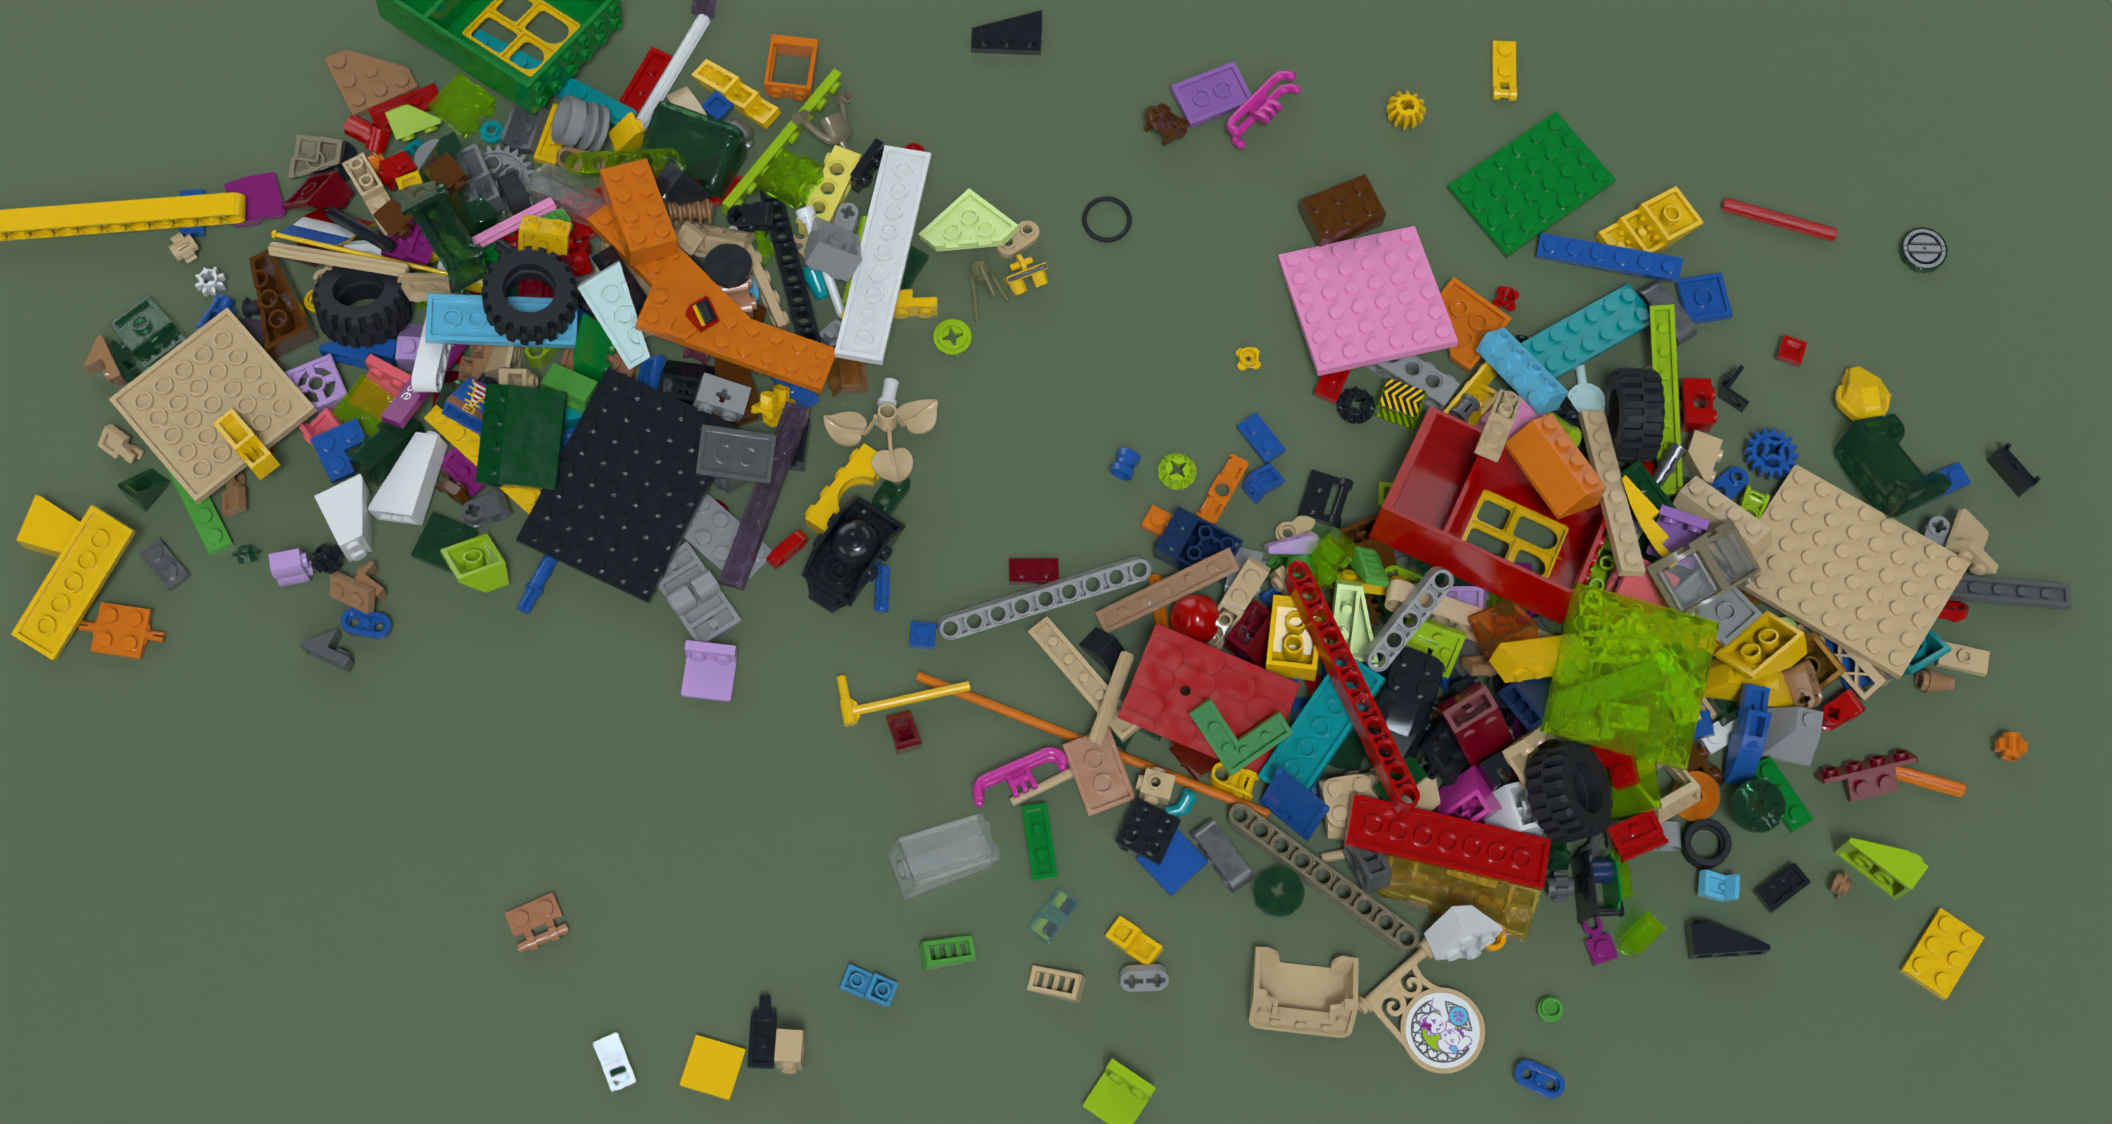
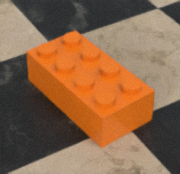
(638, 212)

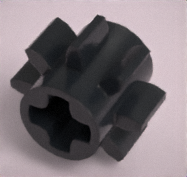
(327, 558)

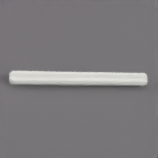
(673, 68)

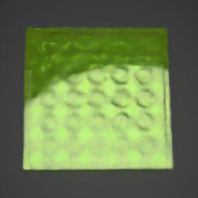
(1630, 676)

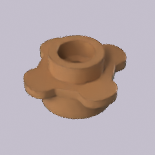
(1841, 885)

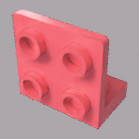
(386, 375)

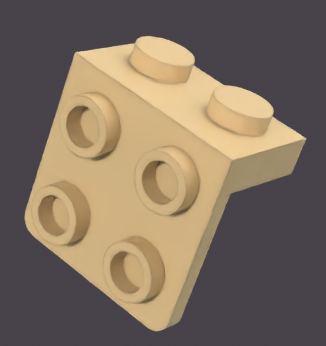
(1968, 542)

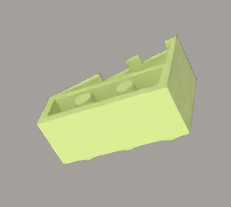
(1352, 617)

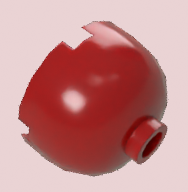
(1195, 617)

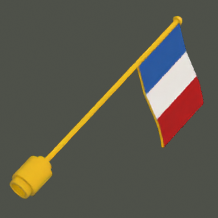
(321, 232)

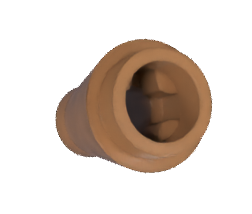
(1933, 681)

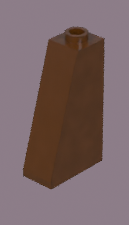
(741, 376)

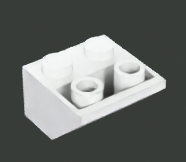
(1515, 810)
(1461, 933)

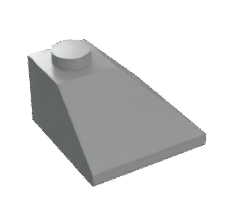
(1793, 734)

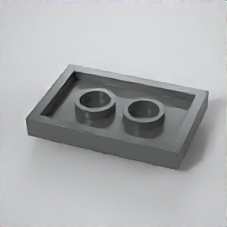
(735, 454)

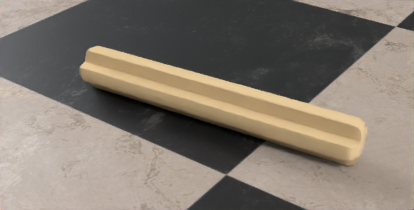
(1111, 698)

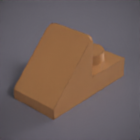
(101, 359)

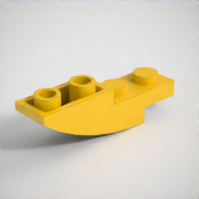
(908, 306)

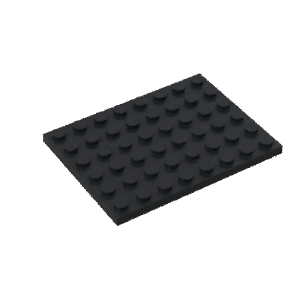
(624, 487)

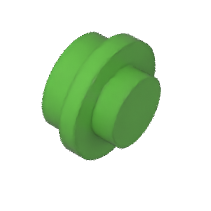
(1550, 1009)

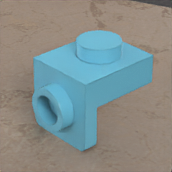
(1718, 886)

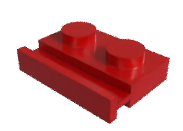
(1637, 836)

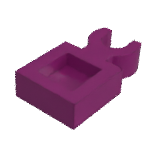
(1599, 946)

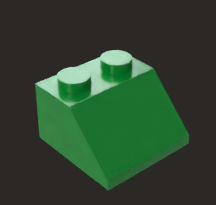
(592, 349)

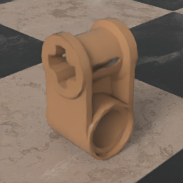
(1803, 682)

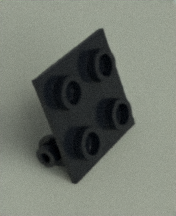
(1147, 831)

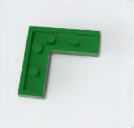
(1239, 752)

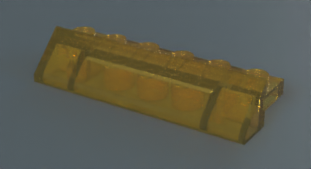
(1440, 889)

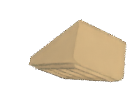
(1068, 976)

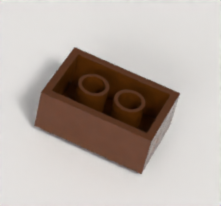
(1342, 211)

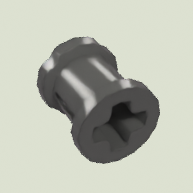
(1464, 408)

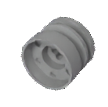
(580, 124)

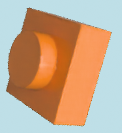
(1156, 521)

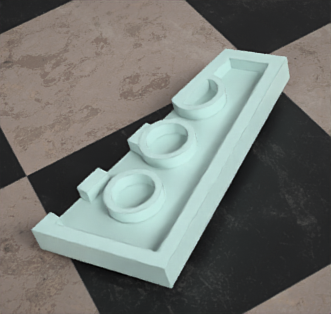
(613, 307)

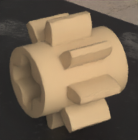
(183, 247)

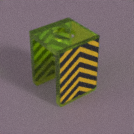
(1400, 403)

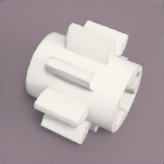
(210, 282)

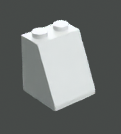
(348, 516)

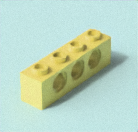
(838, 161)

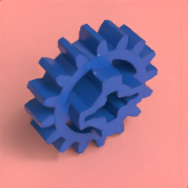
(1768, 443)

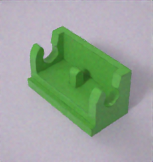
(578, 387)

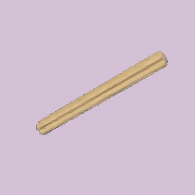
(337, 259)

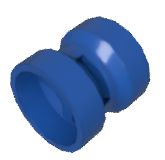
(1125, 463)

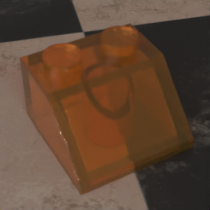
(1500, 625)

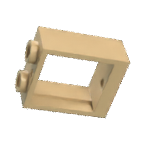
(1681, 798)

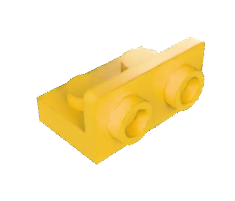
(544, 233)

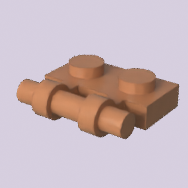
(533, 916)

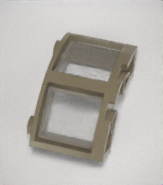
(1707, 571)

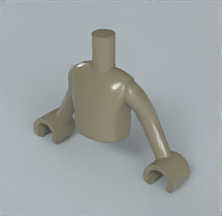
(835, 126)

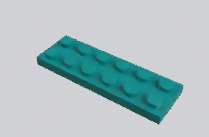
(1590, 332)
(1317, 732)

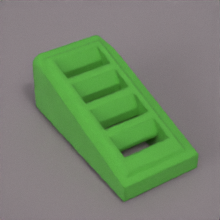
(1369, 566)
(929, 964)

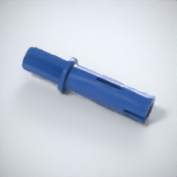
(536, 584)

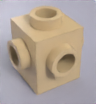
(1163, 782)

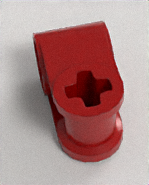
(1841, 709)

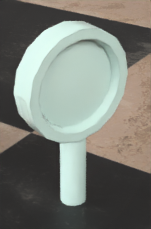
(1586, 395)

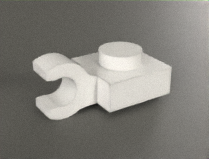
(1721, 736)

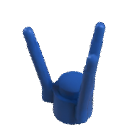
(218, 305)

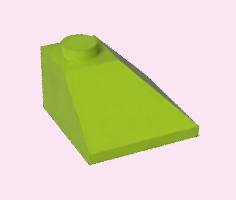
(477, 563)

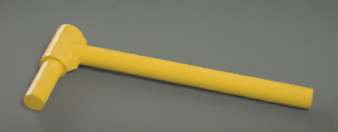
(851, 710)

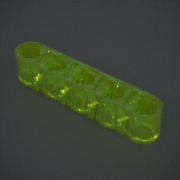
(591, 159)

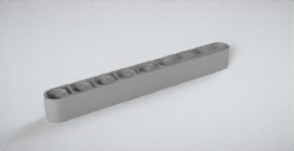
(1056, 598)

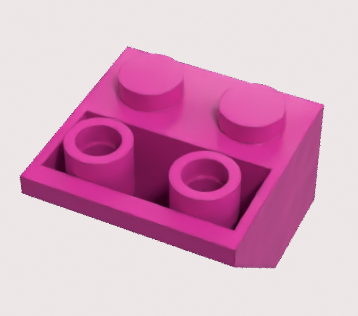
(1468, 798)

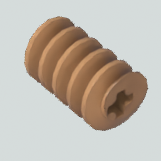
(695, 210)

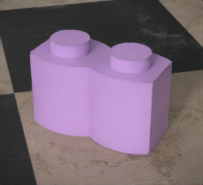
(291, 567)

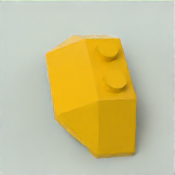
(1727, 684)

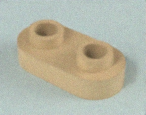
(1020, 241)

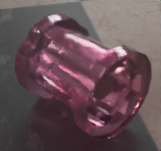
(690, 353)

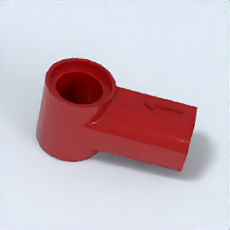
(371, 134)

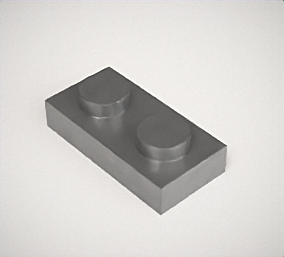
(164, 564)

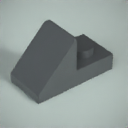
(324, 648)

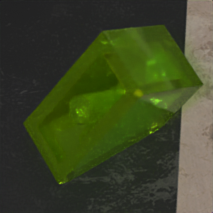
(1640, 935)

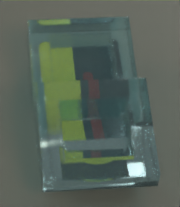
(1053, 915)

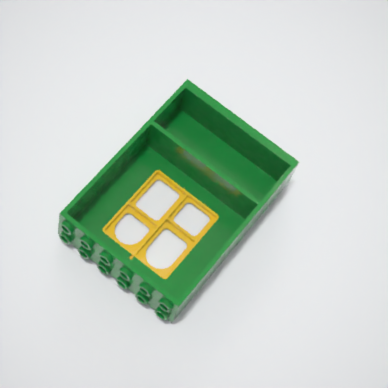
(449, 26)

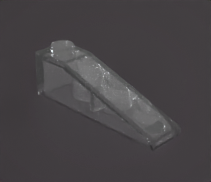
(566, 191)

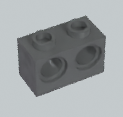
(1369, 868)

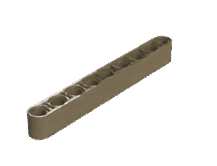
(1329, 889)

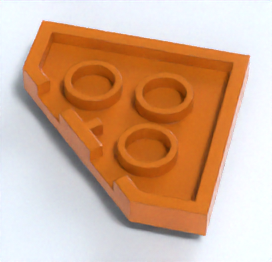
(1471, 320)

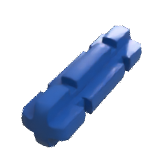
(882, 589)

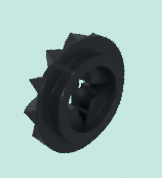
(1353, 415)

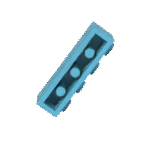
(1522, 371)

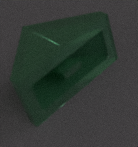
(144, 488)

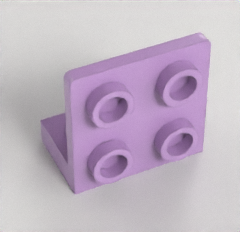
(709, 671)

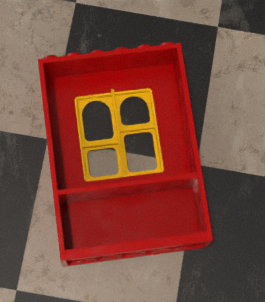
(1438, 504)

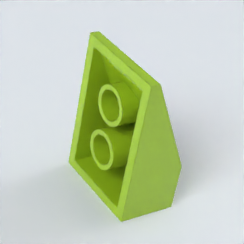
(1887, 867)

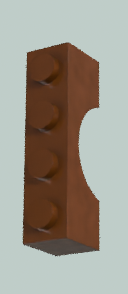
(443, 170)

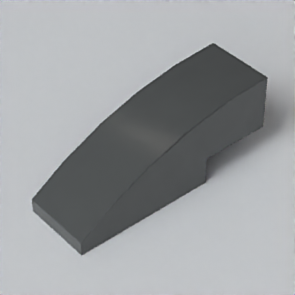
(481, 182)

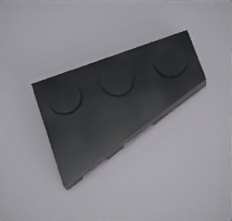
(1009, 36)

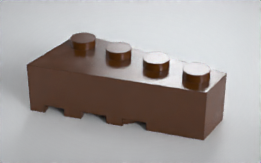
(281, 309)

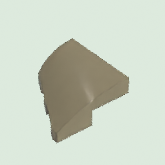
(315, 154)

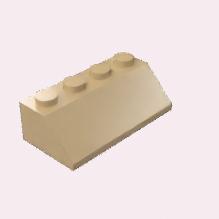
(1708, 503)

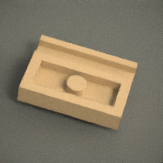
(418, 285)

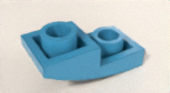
(868, 986)

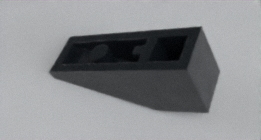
(1718, 941)

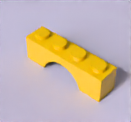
(857, 472)

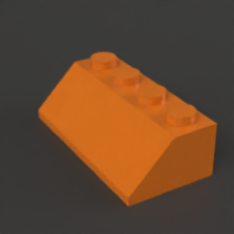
(1555, 467)

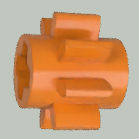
(2011, 746)

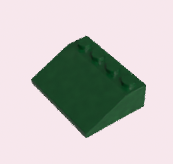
(521, 437)

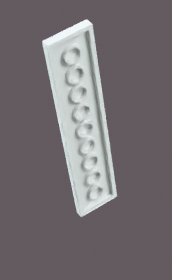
(884, 255)

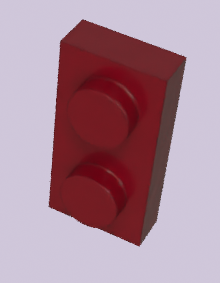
(1033, 571)

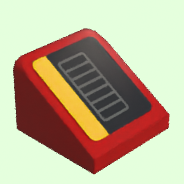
(702, 314)

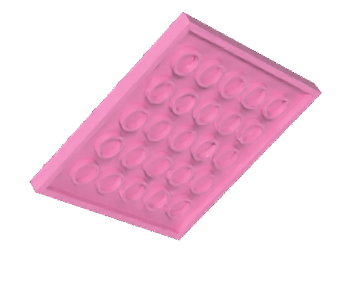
(1367, 300)

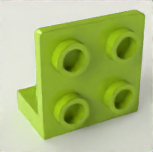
(1119, 1095)

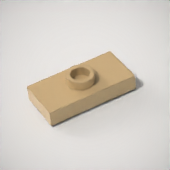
(1965, 660)

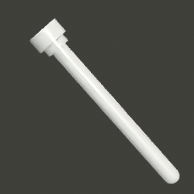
(807, 217)

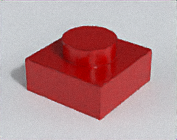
(1791, 350)

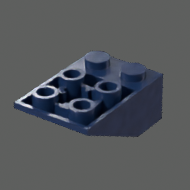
(1191, 540)

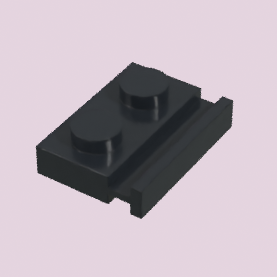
(867, 166)

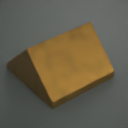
(1825, 663)

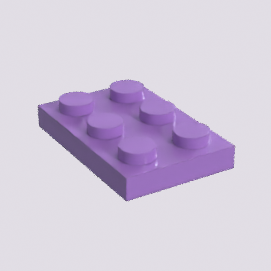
(1211, 94)

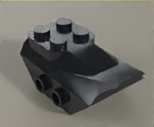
(827, 580)
(1409, 698)

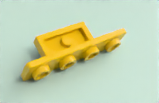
(1479, 389)

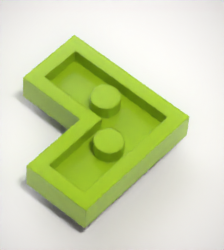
(1443, 641)

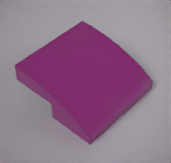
(262, 197)
(412, 248)
(462, 470)

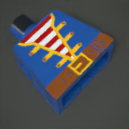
(467, 403)

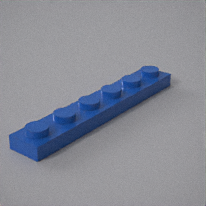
(1609, 258)

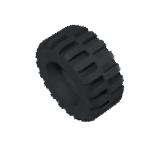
(525, 266)
(361, 324)
(1635, 413)
(1569, 792)

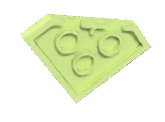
(968, 225)

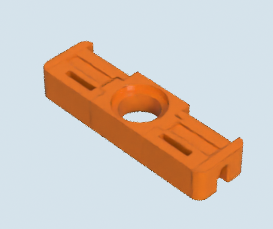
(1229, 477)

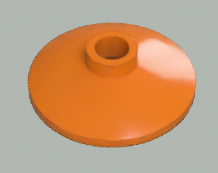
(1710, 798)

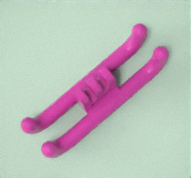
(1260, 106)
(1018, 773)

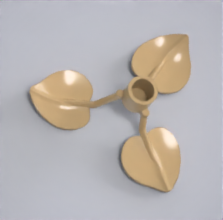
(888, 464)

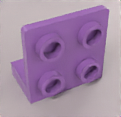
(1680, 528)

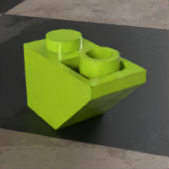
(408, 120)

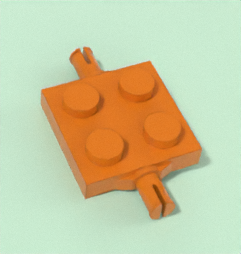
(122, 631)

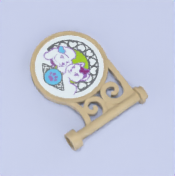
(1437, 1027)

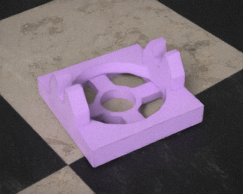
(311, 371)

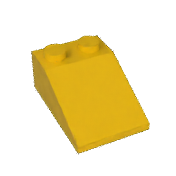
(1289, 643)
(1765, 647)

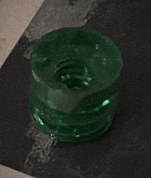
(1759, 821)

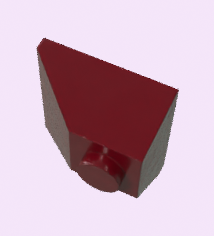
(320, 193)

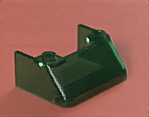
(445, 233)

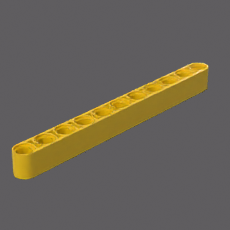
(122, 216)

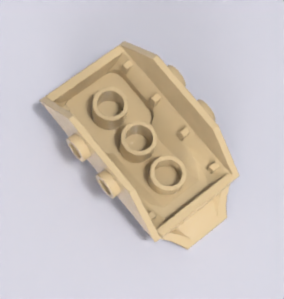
(1338, 793)

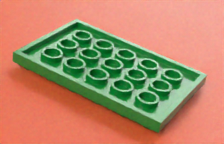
(1531, 184)

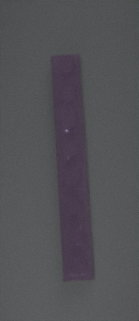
(764, 499)

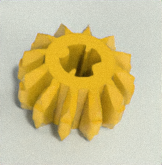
(1405, 110)

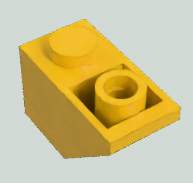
(627, 134)

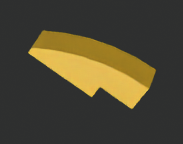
(246, 444)

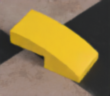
(1134, 942)

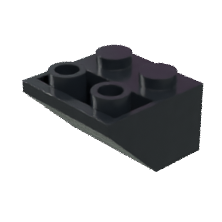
(682, 379)

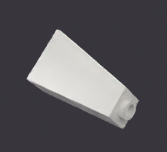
(411, 482)

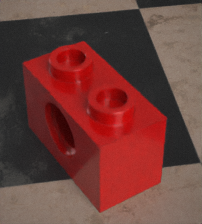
(1692, 417)

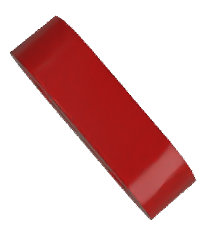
(787, 549)

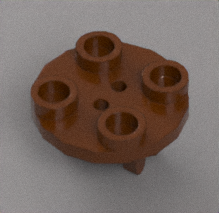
(1166, 122)

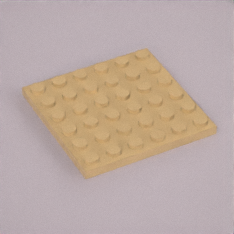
(195, 386)

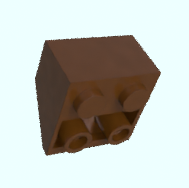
(1359, 534)

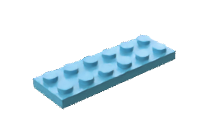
(463, 321)

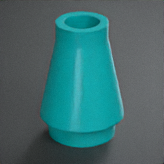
(816, 283)

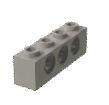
(1425, 372)

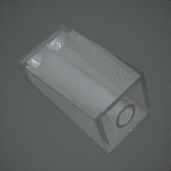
(942, 855)

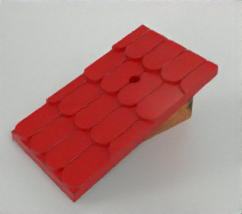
(1236, 687)

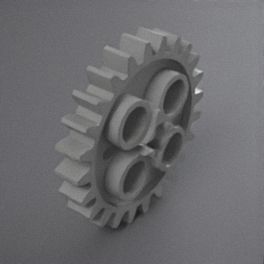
(504, 158)

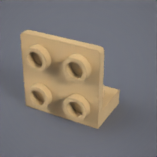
(1522, 750)

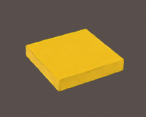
(712, 1067)

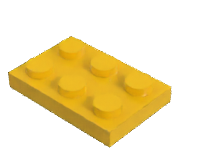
(1942, 954)

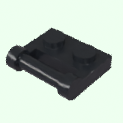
(1317, 496)

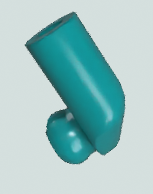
(1184, 805)

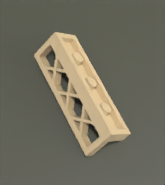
(717, 236)
(1878, 676)

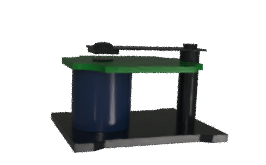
(1591, 871)

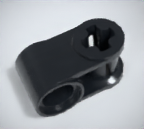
(752, 217)

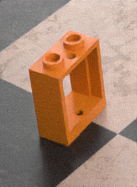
(792, 47)

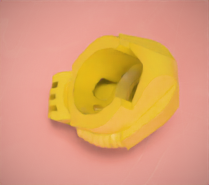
(1862, 394)

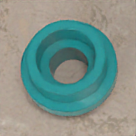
(491, 138)

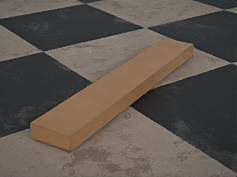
(1167, 590)

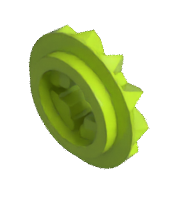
(959, 329)
(1177, 481)

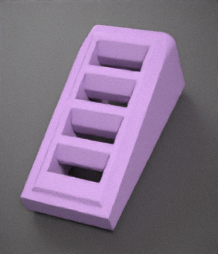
(1297, 544)

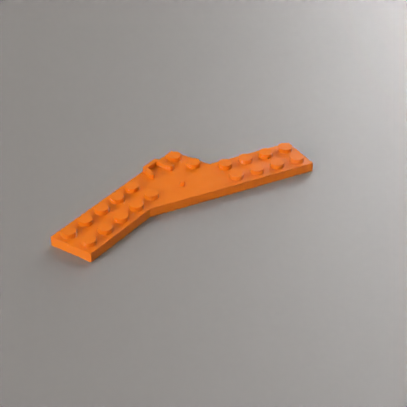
(736, 338)

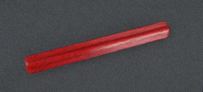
(1779, 219)

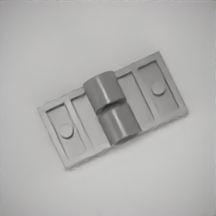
(697, 597)

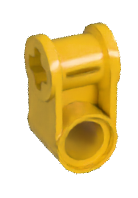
(1234, 783)

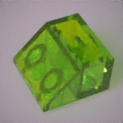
(1330, 554)

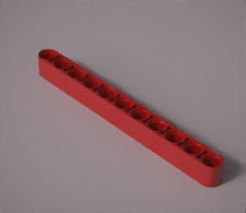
(1350, 697)

